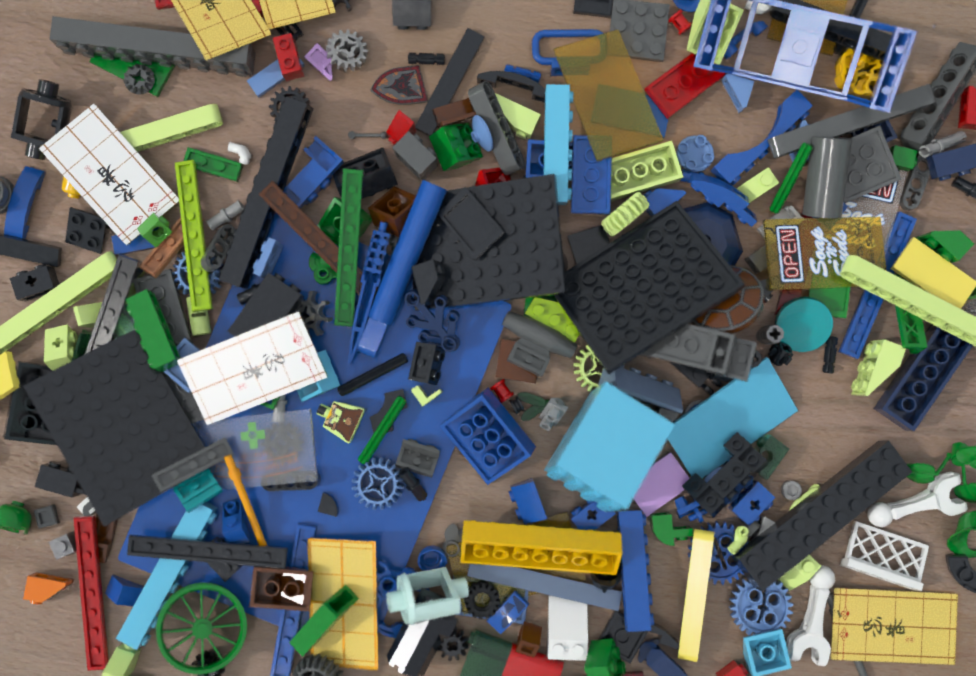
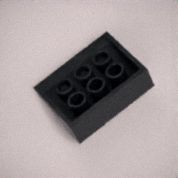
(23, 419)

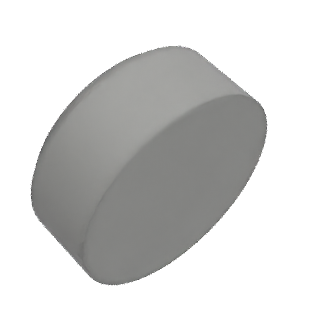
(791, 490)

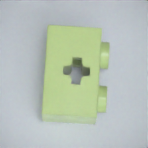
(59, 346)

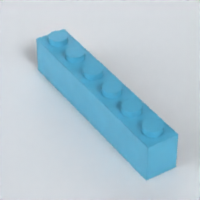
(558, 137)

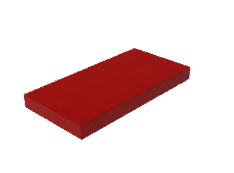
(681, 85)

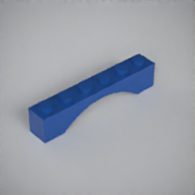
(732, 165)

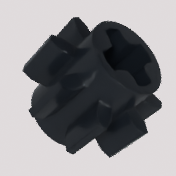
(780, 354)

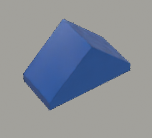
(123, 591)

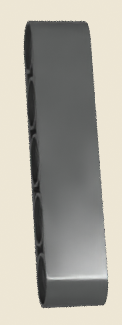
(504, 144)

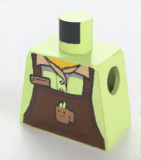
(342, 419)

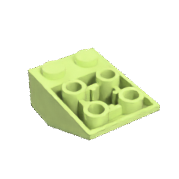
(878, 364)

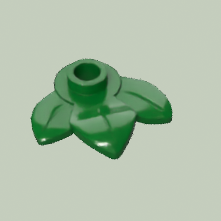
(318, 266)

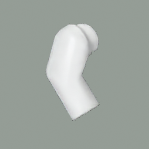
(761, 8)
(242, 151)

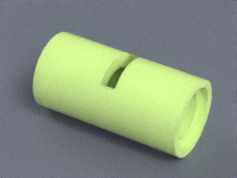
(199, 321)

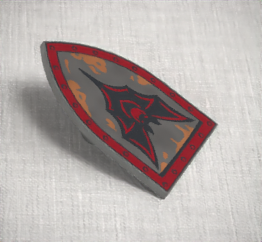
(401, 86)

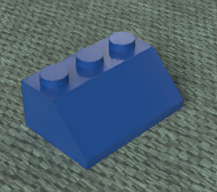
(535, 158)

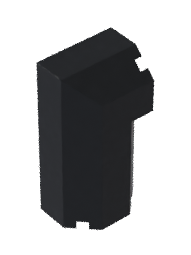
(419, 642)

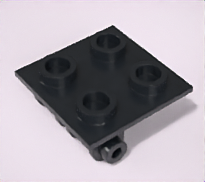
(85, 230)

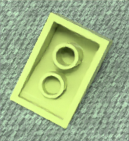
(732, 20)

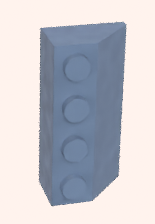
(644, 388)

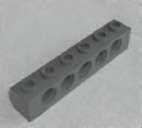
(951, 91)

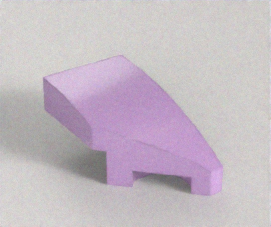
(318, 59)

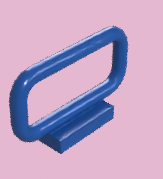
(555, 68)

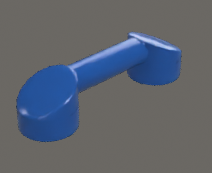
(757, 28)

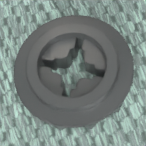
(142, 86)

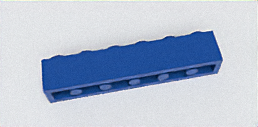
(634, 571)

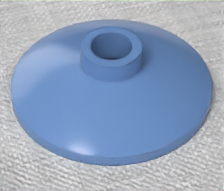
(481, 133)

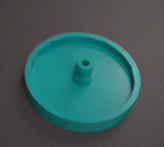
(804, 323)

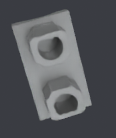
(552, 413)

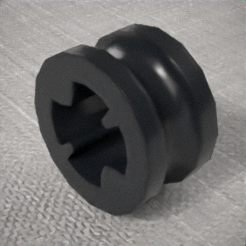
(517, 405)

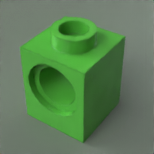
(158, 236)

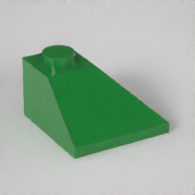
(331, 221)

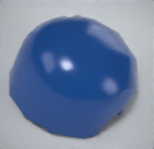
(432, 558)

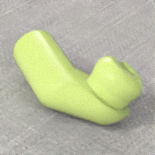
(740, 539)

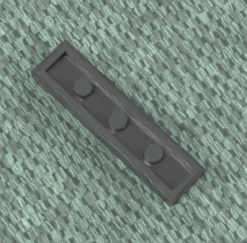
(192, 465)

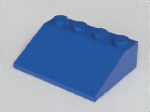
(488, 436)

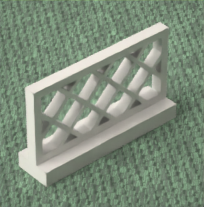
(878, 571)

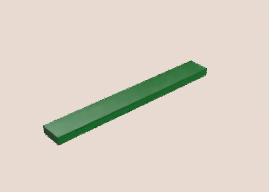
(348, 247)

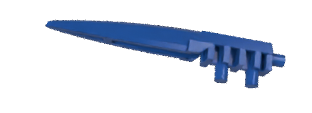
(370, 279)

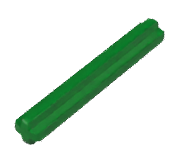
(791, 177)
(382, 430)

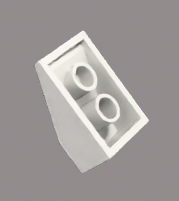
(567, 629)

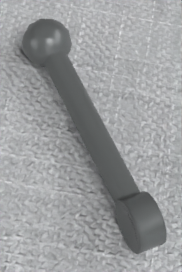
(352, 135)

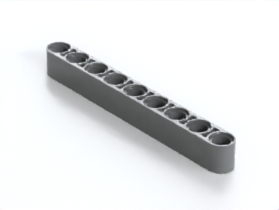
(851, 121)

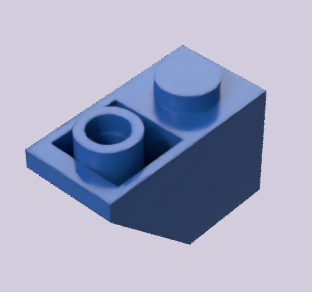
(235, 522)

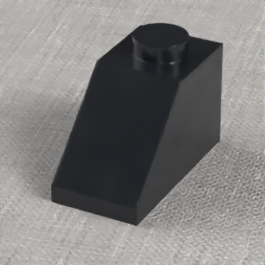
(429, 280)

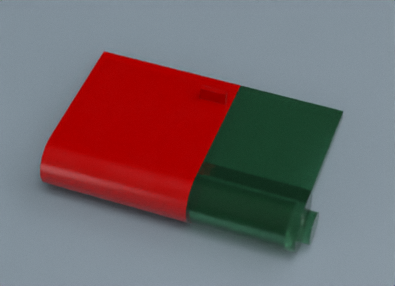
(498, 657)

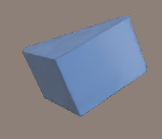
(738, 90)

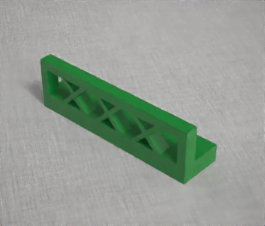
(910, 329)

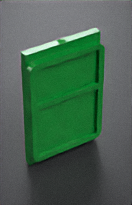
(834, 299)

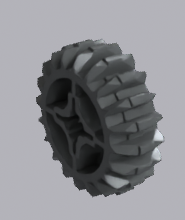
(318, 666)

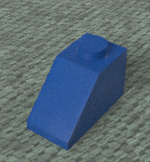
(661, 198)

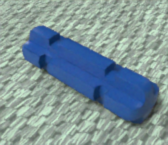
(525, 72)

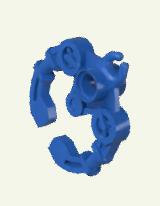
(387, 574)

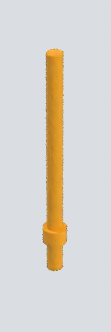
(235, 475)

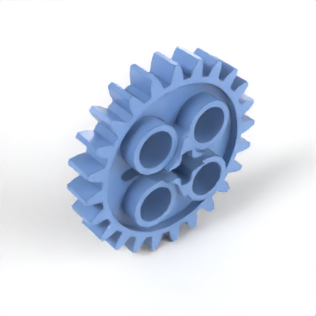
(778, 608)

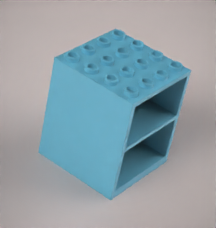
(609, 448)

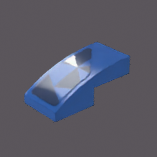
(508, 612)

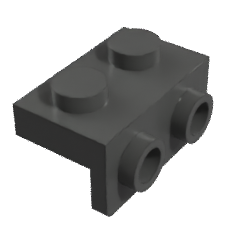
(418, 457)

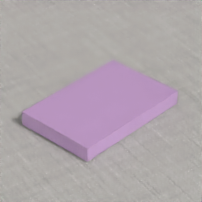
(660, 484)

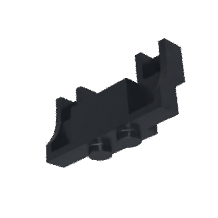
(729, 479)

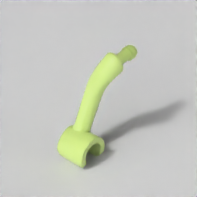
(814, 487)

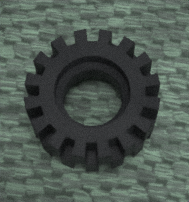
(490, 608)

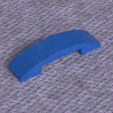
(21, 202)

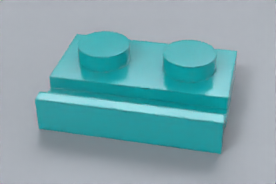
(197, 490)

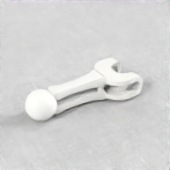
(934, 497)
(811, 629)

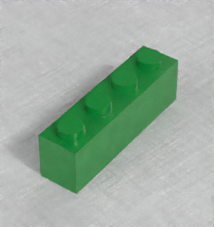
(153, 330)

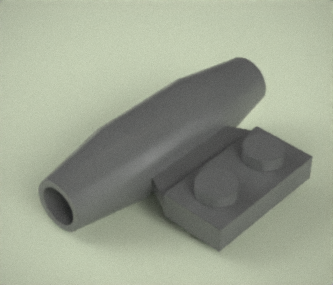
(535, 343)

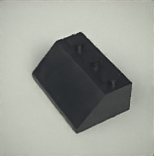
(376, 173)

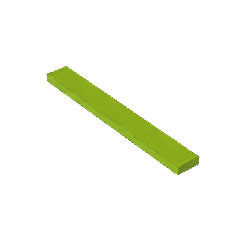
(193, 235)

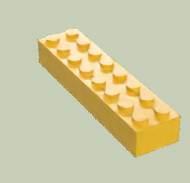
(541, 547)

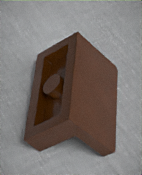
(453, 112)

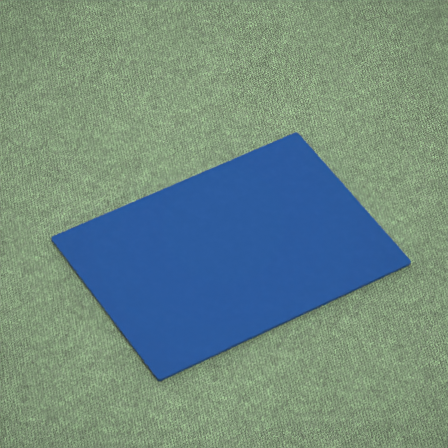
(279, 511)

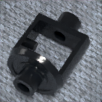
(45, 93)

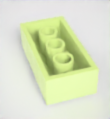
(644, 170)

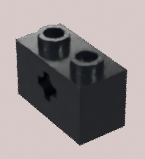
(23, 282)

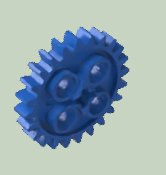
(732, 568)

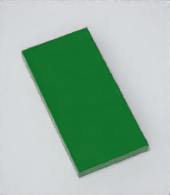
(118, 68)

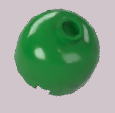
(15, 517)

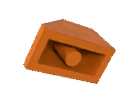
(43, 587)

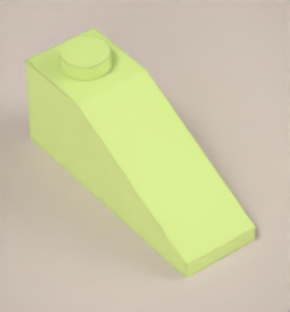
(520, 119)

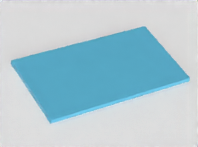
(738, 407)

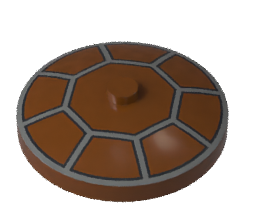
(738, 310)

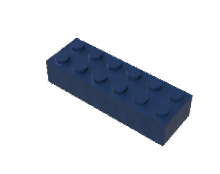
(922, 379)

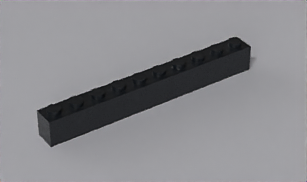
(258, 215)

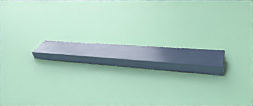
(547, 585)

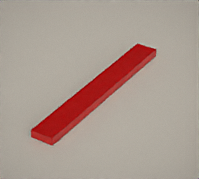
(91, 592)

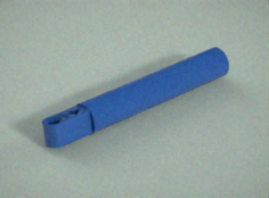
(400, 266)

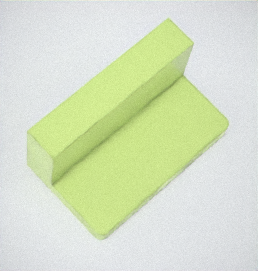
(422, 396)

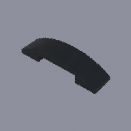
(513, 79)

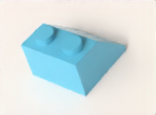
(322, 386)
(766, 653)

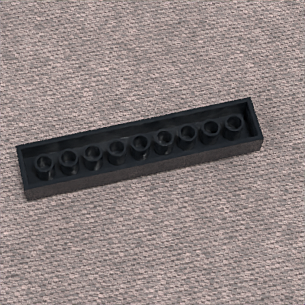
(821, 515)

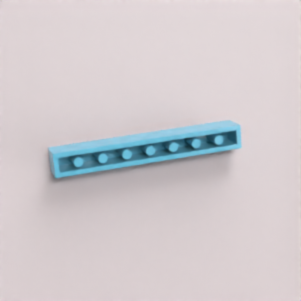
(164, 580)

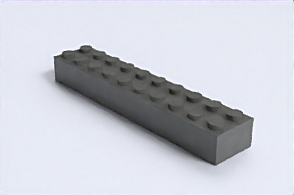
(145, 45)

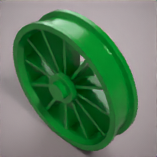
(201, 629)

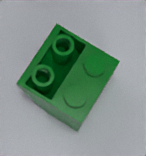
(455, 146)
(948, 244)
(604, 659)

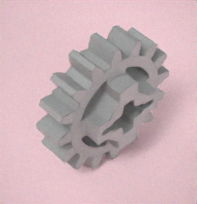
(344, 53)

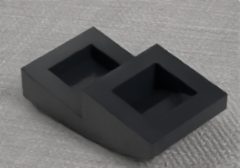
(664, 636)

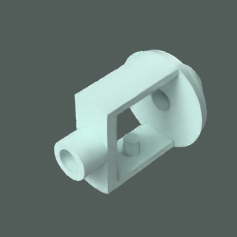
(403, 599)

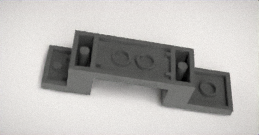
(707, 350)

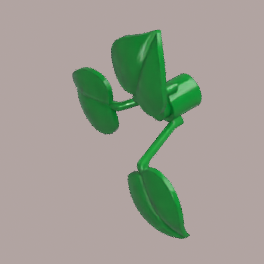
(960, 456)

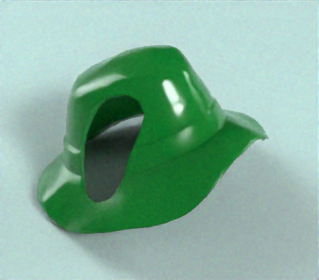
(958, 541)

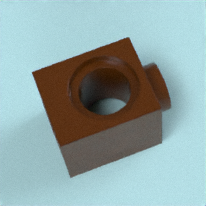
(529, 639)

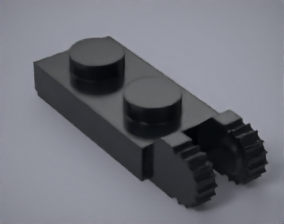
(697, 376)

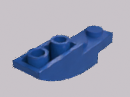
(718, 192)

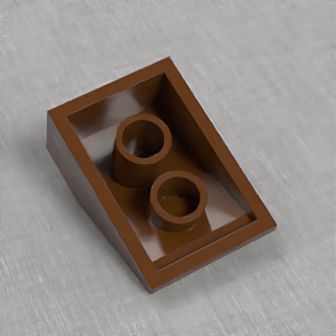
(281, 588)

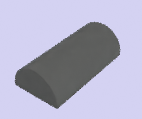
(827, 177)

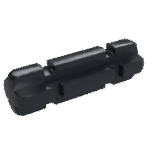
(426, 58)
(830, 355)

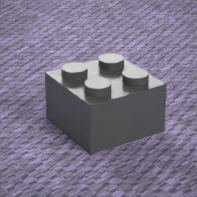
(415, 155)

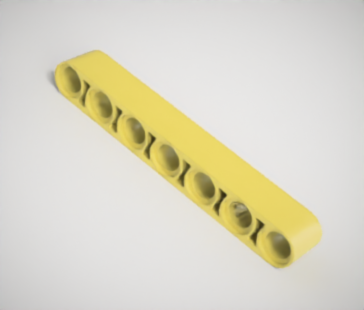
(695, 595)

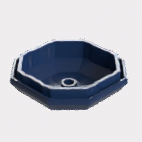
(719, 229)

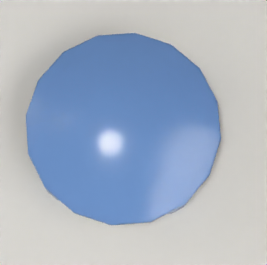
(695, 153)

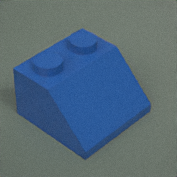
(528, 501)

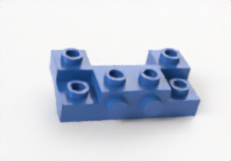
(314, 175)

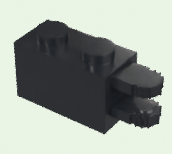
(58, 480)

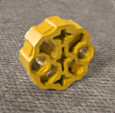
(865, 78)

